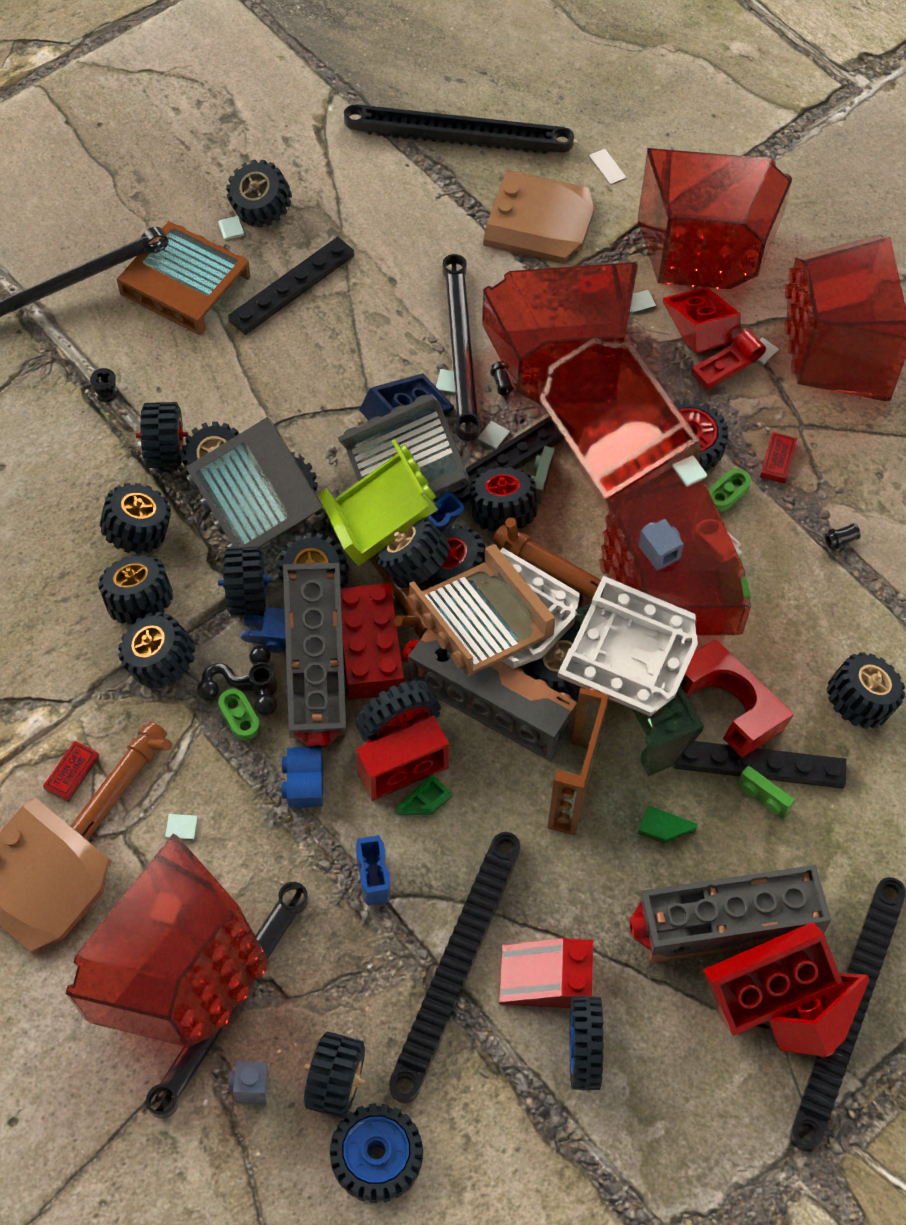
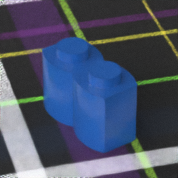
(448, 510)
(304, 777)
(373, 870)

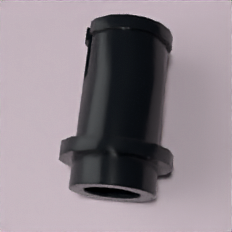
(501, 378)
(836, 538)

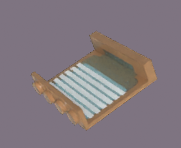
(483, 613)

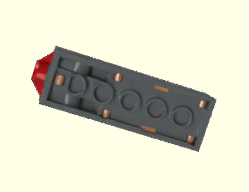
(314, 653)
(496, 697)
(727, 913)

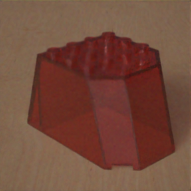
(710, 215)
(553, 311)
(847, 319)
(615, 418)
(709, 568)
(168, 955)

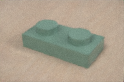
(543, 467)

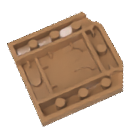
(539, 217)
(46, 876)

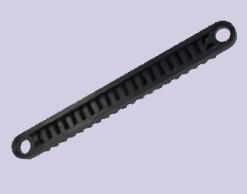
(458, 129)
(866, 959)
(454, 967)

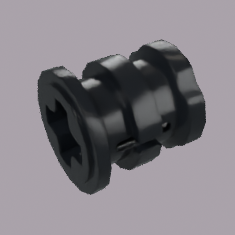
(108, 380)

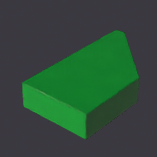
(425, 798)
(664, 826)

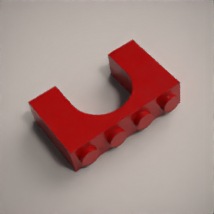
(764, 713)

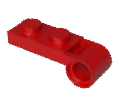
(724, 364)

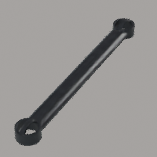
(86, 270)
(461, 347)
(191, 1057)

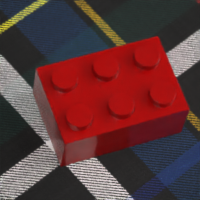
(402, 757)

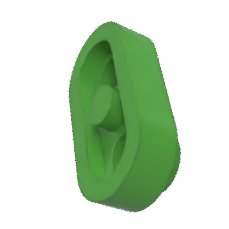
(726, 491)
(240, 716)

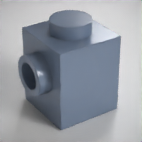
(661, 543)
(249, 1082)

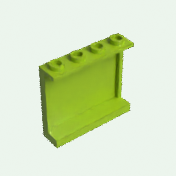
(380, 505)

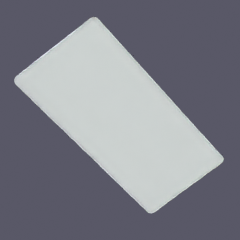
(607, 166)

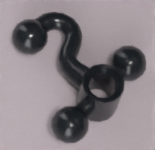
(259, 657)

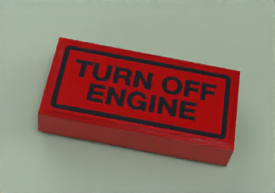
(778, 457)
(71, 771)

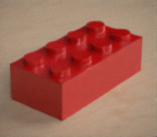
(370, 640)
(773, 978)

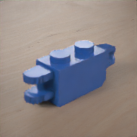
(272, 631)

